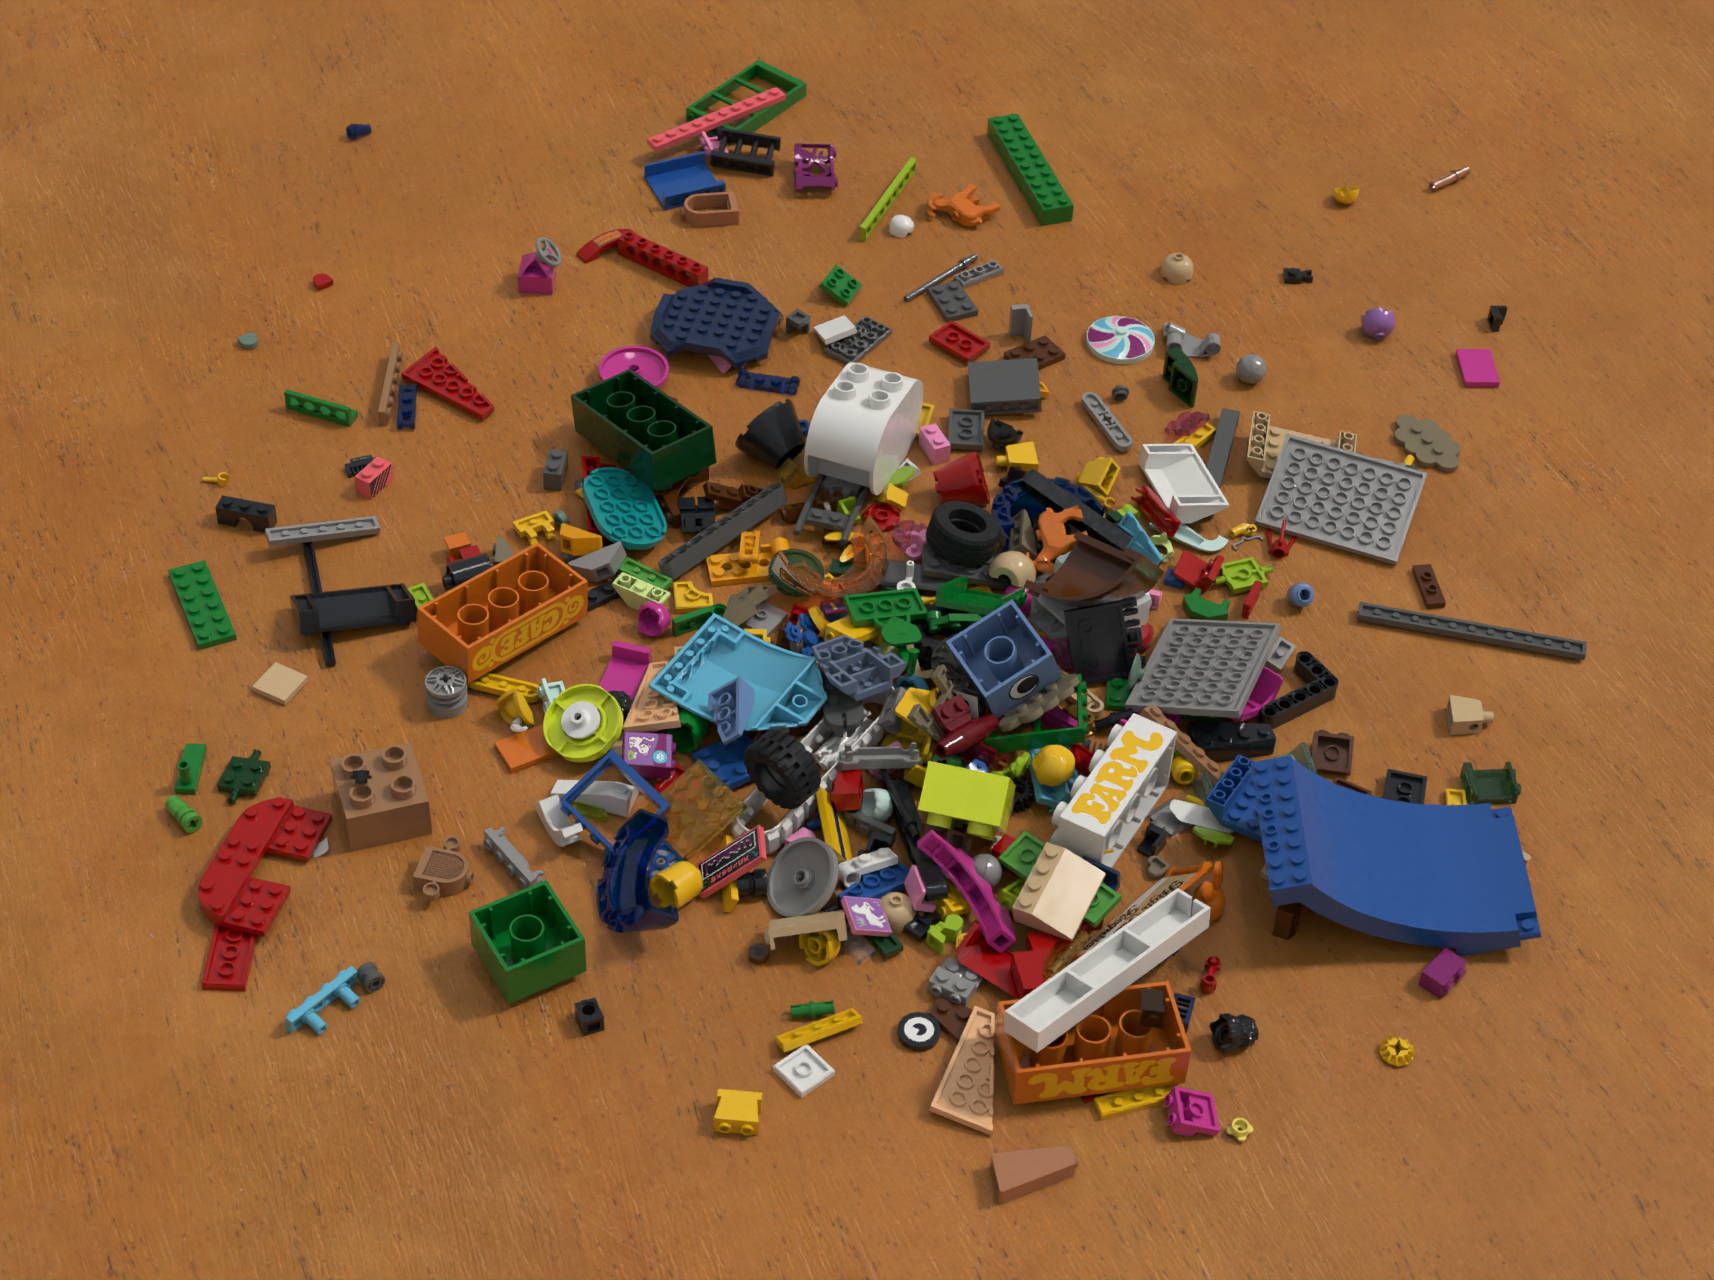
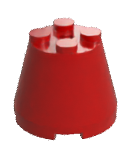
(963, 481)

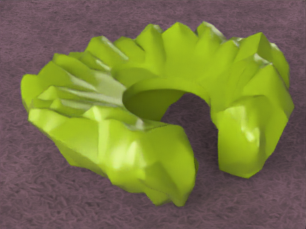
(1016, 768)

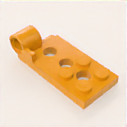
(739, 575)

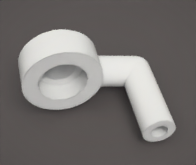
(907, 583)

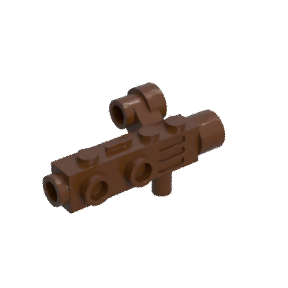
(792, 511)

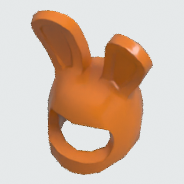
(1211, 893)

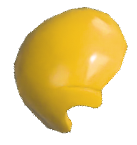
(1346, 195)

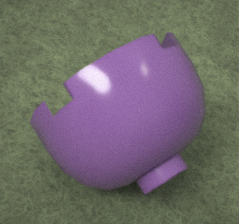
(1378, 323)

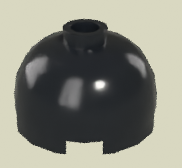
(1003, 434)

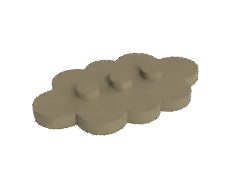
(1427, 443)
(1039, 703)

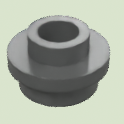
(1120, 393)

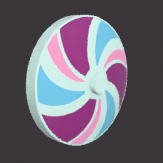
(1120, 340)

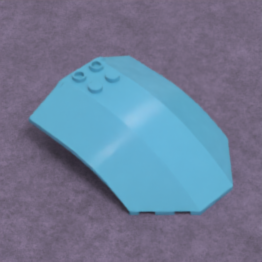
(784, 681)

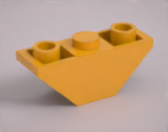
(578, 541)

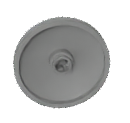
(802, 877)

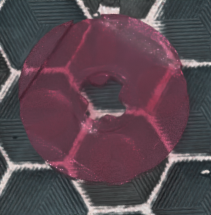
(901, 531)

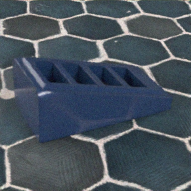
(1188, 999)

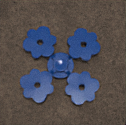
(809, 637)

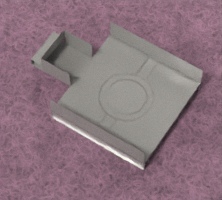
(1165, 819)

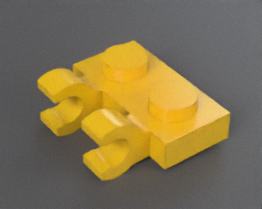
(535, 523)

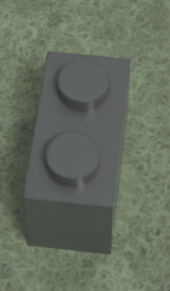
(555, 469)

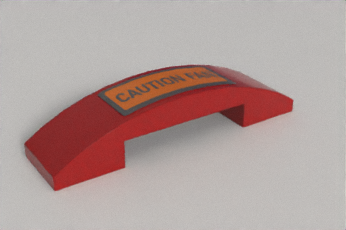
(592, 249)

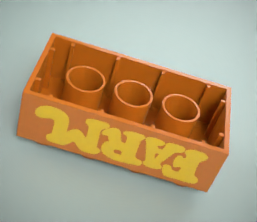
(1099, 1053)

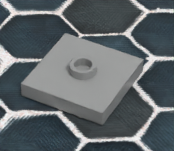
(767, 618)

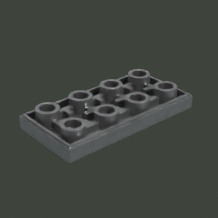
(857, 346)

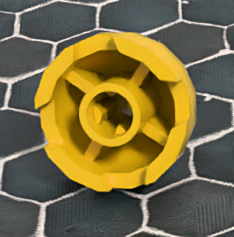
(820, 946)

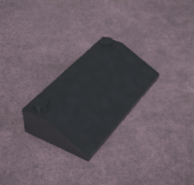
(353, 608)

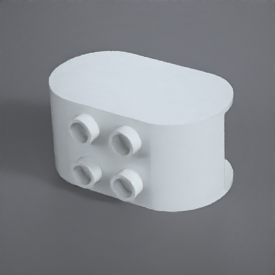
(864, 426)

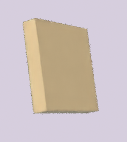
(280, 683)

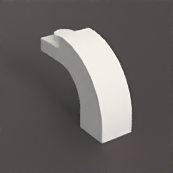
(556, 822)

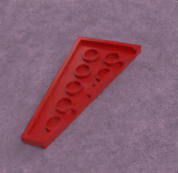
(446, 382)

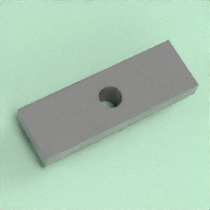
(979, 274)

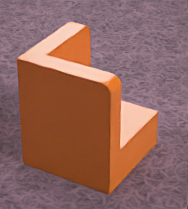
(457, 542)

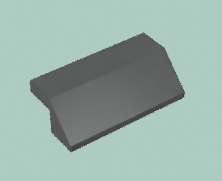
(897, 572)

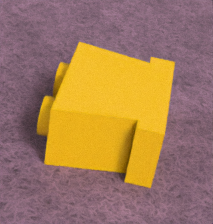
(738, 1112)

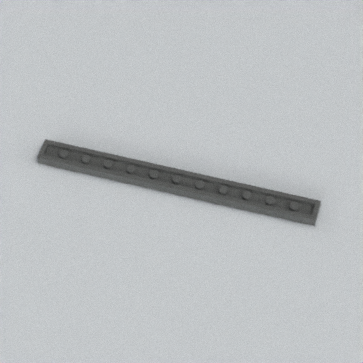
(1472, 631)

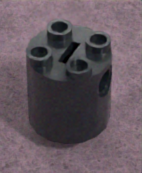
(464, 569)

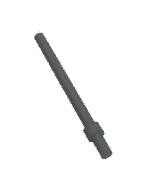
(962, 264)

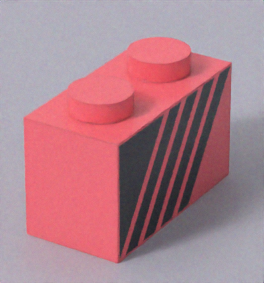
(374, 477)

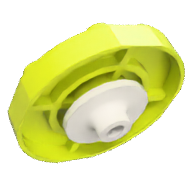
(583, 723)

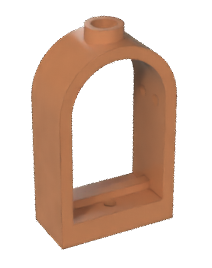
(711, 218)

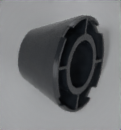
(773, 435)

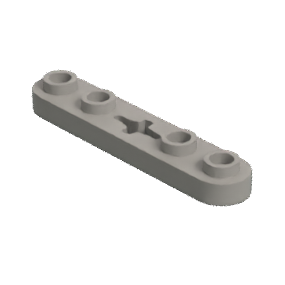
(1099, 413)

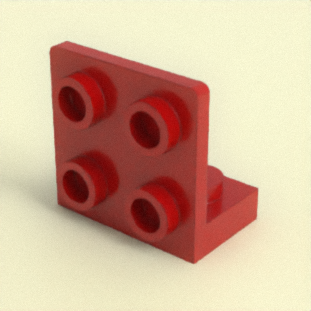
(1196, 571)

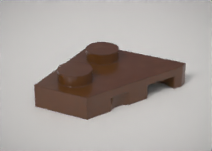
(951, 1017)

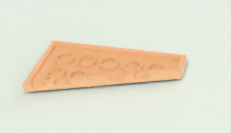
(650, 709)
(969, 1080)

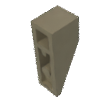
(1022, 535)

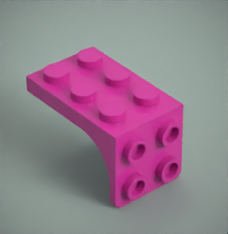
(1262, 693)

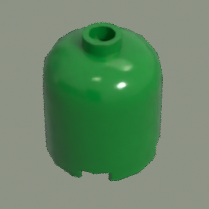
(691, 732)

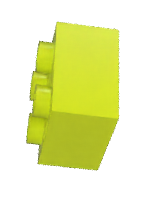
(966, 798)

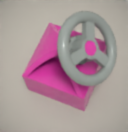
(538, 269)

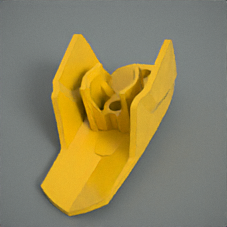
(909, 731)

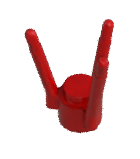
(1279, 548)

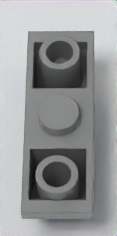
(600, 563)

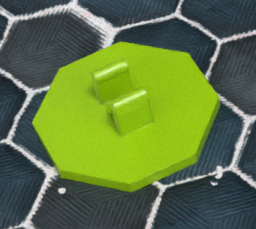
(901, 476)
(1214, 836)

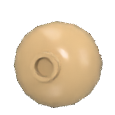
(1177, 268)
(897, 910)

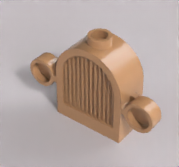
(442, 871)

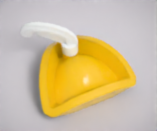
(515, 711)

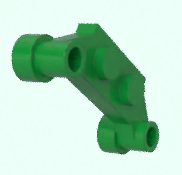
(952, 621)

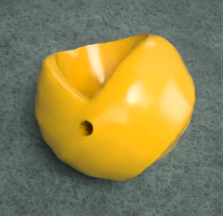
(1053, 765)

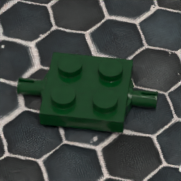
(244, 776)

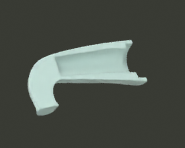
(1192, 539)

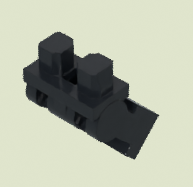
(696, 517)

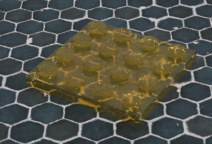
(698, 809)

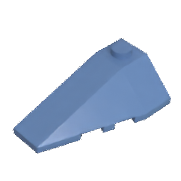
(731, 708)

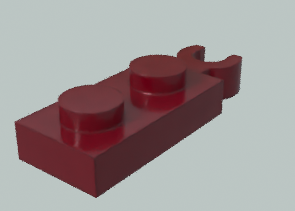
(985, 754)

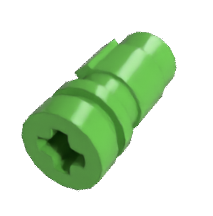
(186, 817)

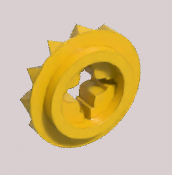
(1388, 1053)

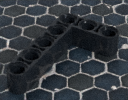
(1319, 689)

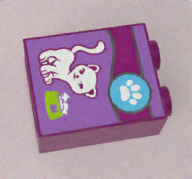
(649, 753)

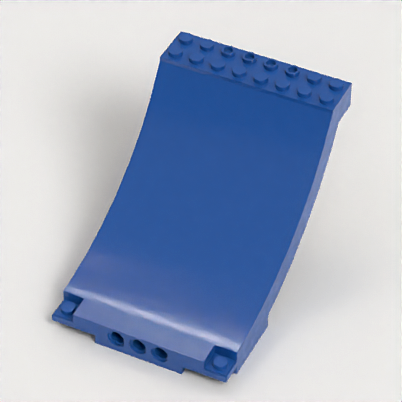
(1394, 865)

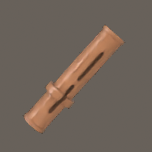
(1454, 176)

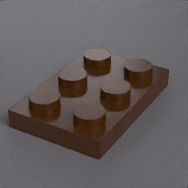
(1040, 348)

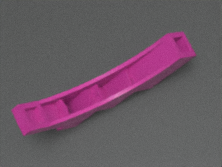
(978, 892)

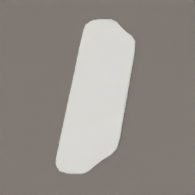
(1196, 815)

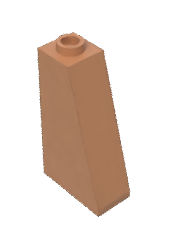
(1030, 1170)

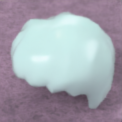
(877, 804)

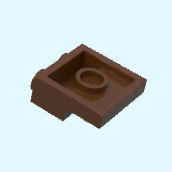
(1332, 752)

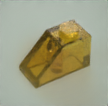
(793, 475)

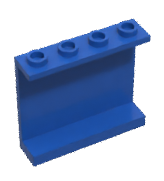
(679, 178)

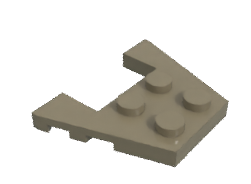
(921, 718)

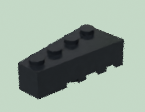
(1226, 739)

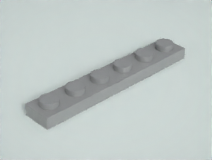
(322, 531)

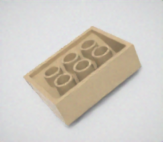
(1057, 892)

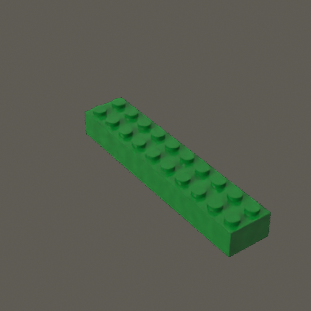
(1030, 169)

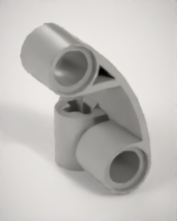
(1190, 345)

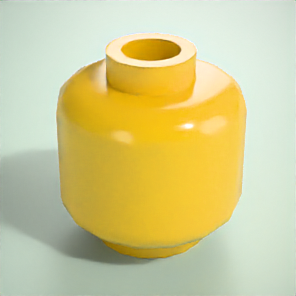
(1183, 771)

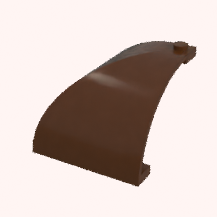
(1098, 575)

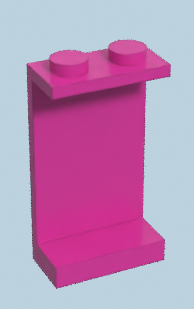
(626, 668)

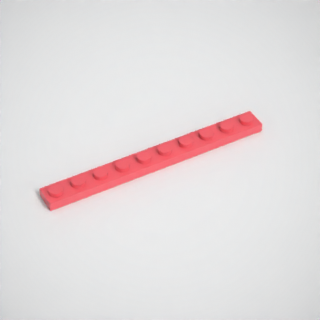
(716, 119)

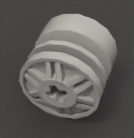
(446, 692)

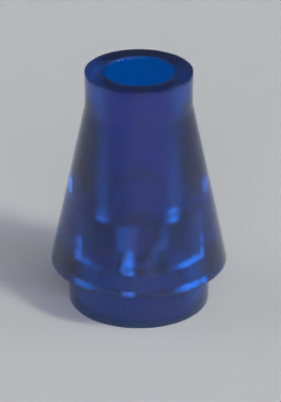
(357, 130)

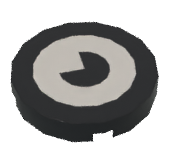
(918, 1031)

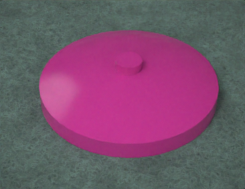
(640, 359)

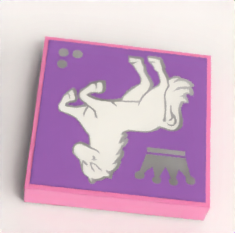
(866, 916)

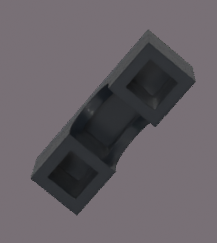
(231, 509)

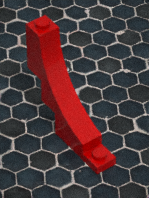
(1040, 948)

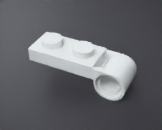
(851, 870)

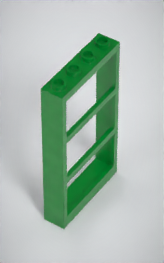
(795, 87)
(1040, 738)

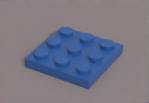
(727, 760)

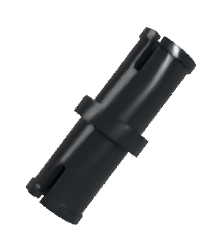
(1112, 720)

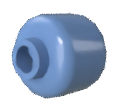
(1300, 595)

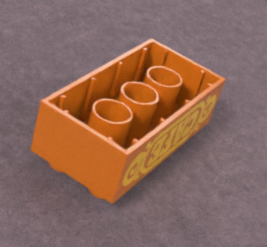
(502, 611)

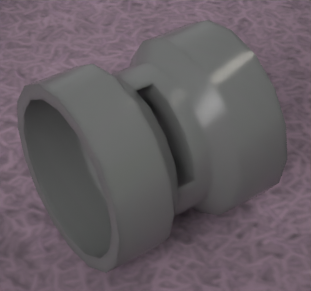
(370, 977)

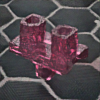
(1062, 653)

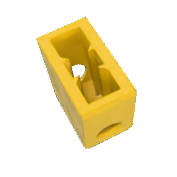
(1020, 456)

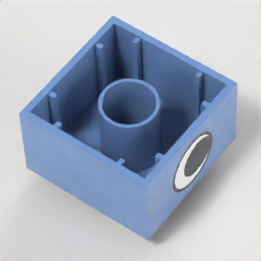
(1004, 659)

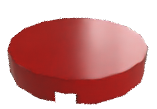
(884, 515)

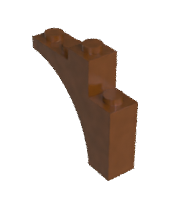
(669, 499)

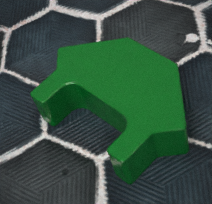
(1202, 609)

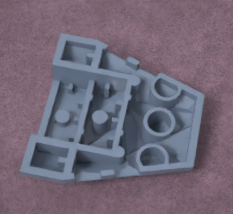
(856, 668)

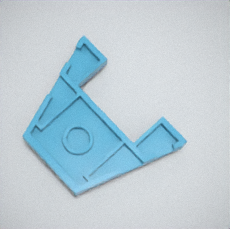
(1140, 542)

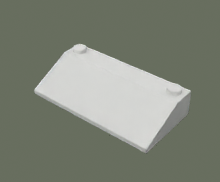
(1181, 481)

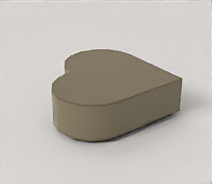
(1156, 867)

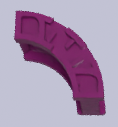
(805, 178)

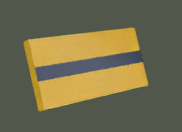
(833, 826)

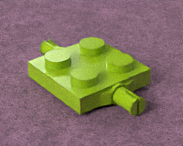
(1242, 574)

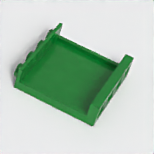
(957, 596)

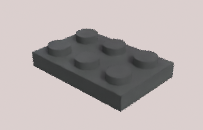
(952, 301)
(966, 429)

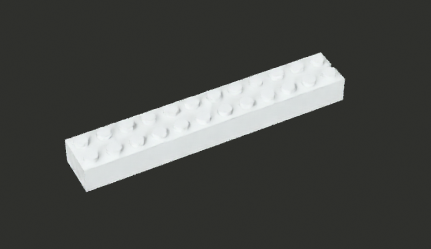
(1106, 970)

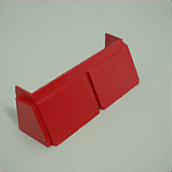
(986, 961)

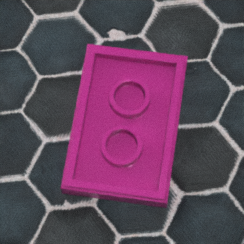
(1477, 368)

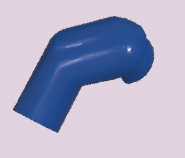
(814, 824)

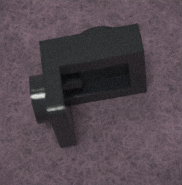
(1013, 474)

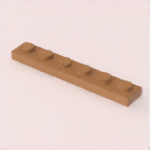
(389, 387)
(1183, 744)

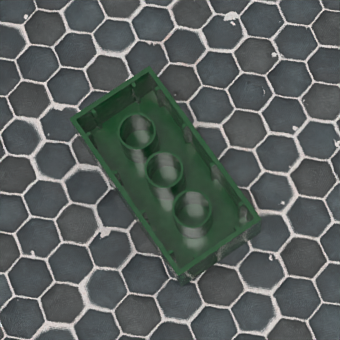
(644, 429)

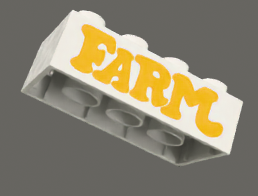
(1118, 791)

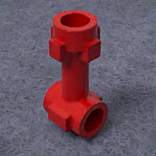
(1208, 982)

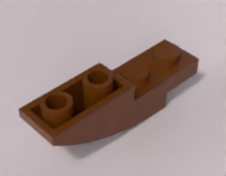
(729, 497)
(969, 843)

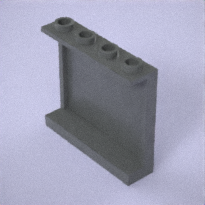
(1005, 386)

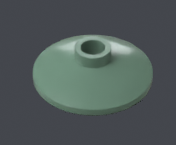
(1136, 672)

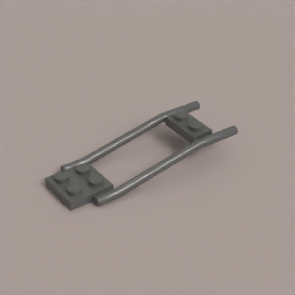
(828, 519)

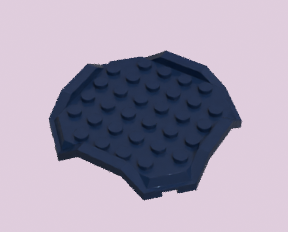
(716, 320)

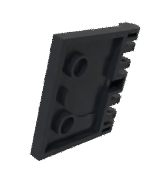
(1101, 641)

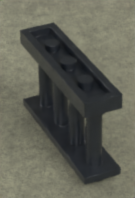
(741, 162)

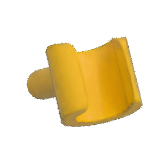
(221, 479)

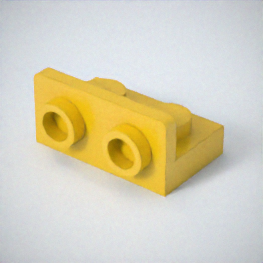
(954, 903)

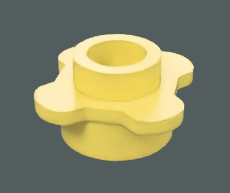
(1242, 1124)

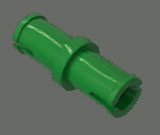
(812, 1009)

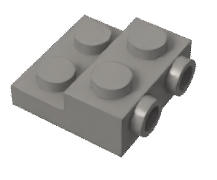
(954, 982)

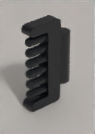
(357, 464)

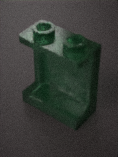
(1490, 785)

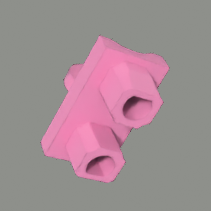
(916, 543)

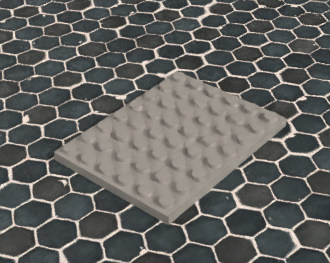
(1341, 499)
(1204, 667)

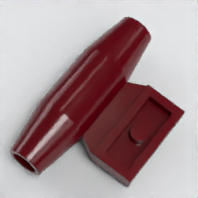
(962, 730)

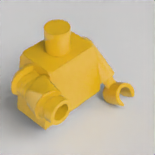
(1099, 478)

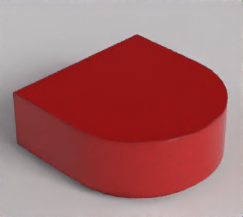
(322, 281)

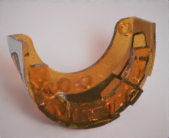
(866, 572)

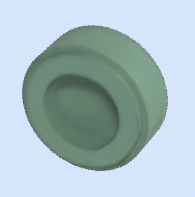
(560, 518)

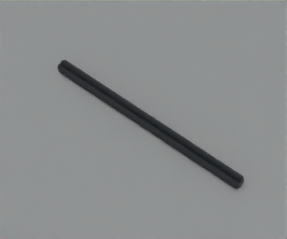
(315, 583)

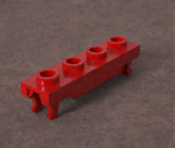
(1157, 511)

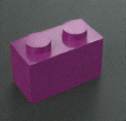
(1443, 973)

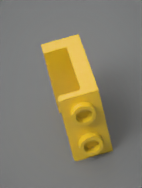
(845, 627)

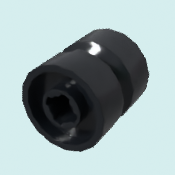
(753, 882)

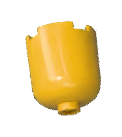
(677, 884)

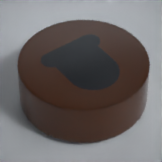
(758, 953)

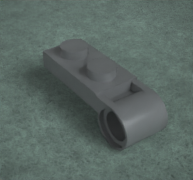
(866, 825)

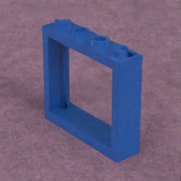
(627, 771)

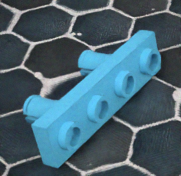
(314, 1004)

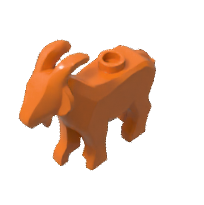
(961, 207)
(1054, 538)

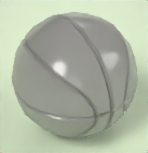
(1251, 368)
(988, 868)

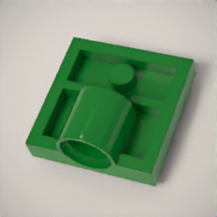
(840, 285)

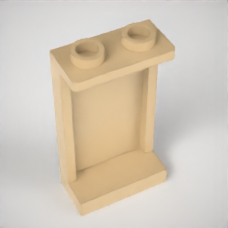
(806, 924)

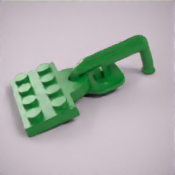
(891, 615)

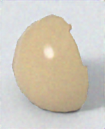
(1015, 566)

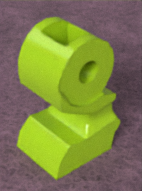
(944, 931)

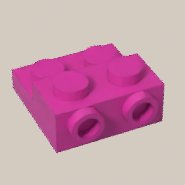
(1191, 1112)

